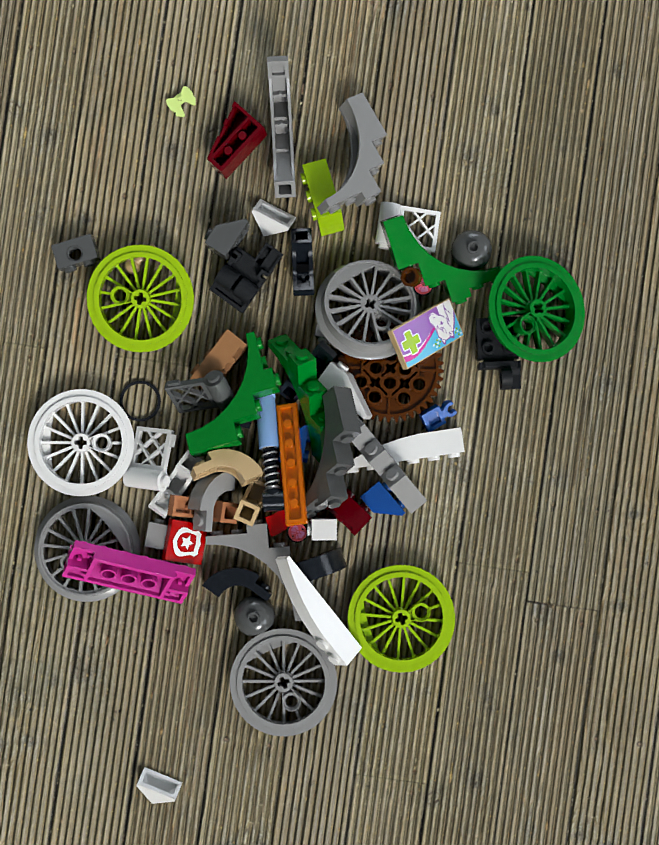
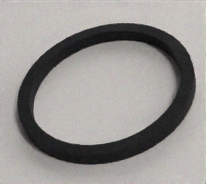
(158, 397)

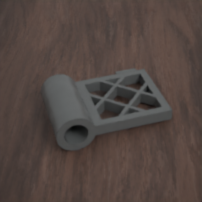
(214, 389)

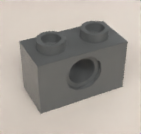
(64, 250)

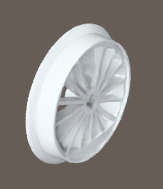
(40, 442)

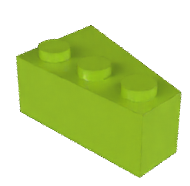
(321, 187)

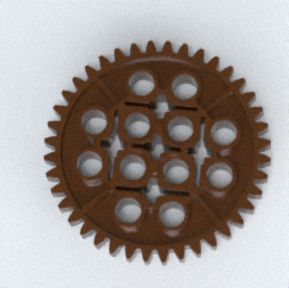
(389, 405)

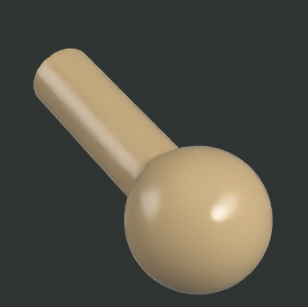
(138, 261)

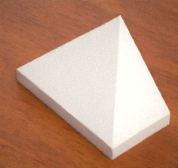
(271, 219)
(158, 787)

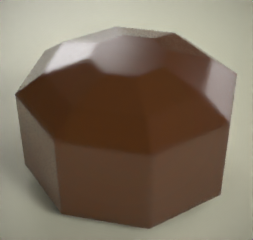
(411, 277)

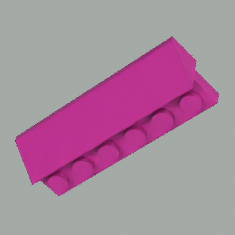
(128, 571)

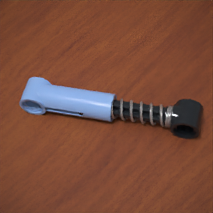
(268, 443)

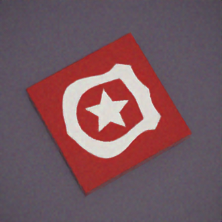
(183, 543)

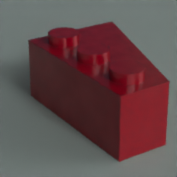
(236, 141)
(352, 514)

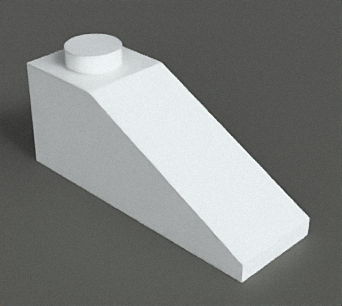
(338, 375)

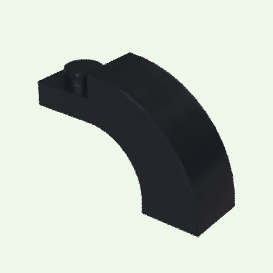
(302, 261)
(323, 356)
(322, 564)
(237, 577)

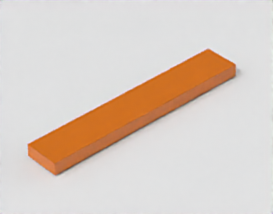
(291, 464)

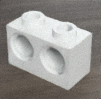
(323, 528)

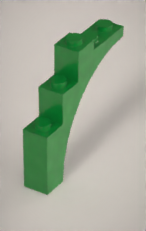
(407, 252)
(302, 372)
(245, 407)

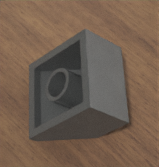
(226, 237)

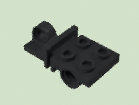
(242, 276)
(496, 356)

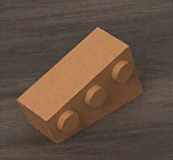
(222, 356)

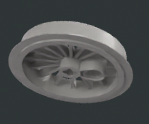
(344, 341)
(109, 512)
(267, 642)

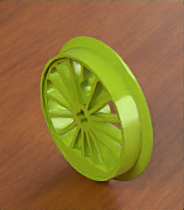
(182, 306)
(361, 631)

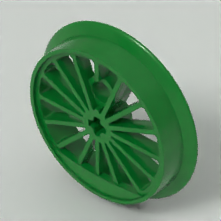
(533, 309)

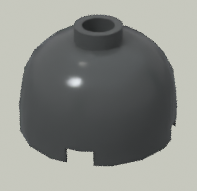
(471, 250)
(254, 615)

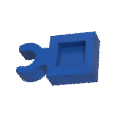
(435, 416)

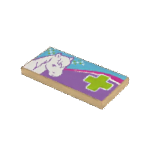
(425, 333)

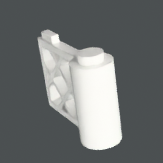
(391, 209)
(145, 475)

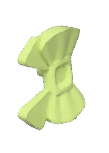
(175, 103)

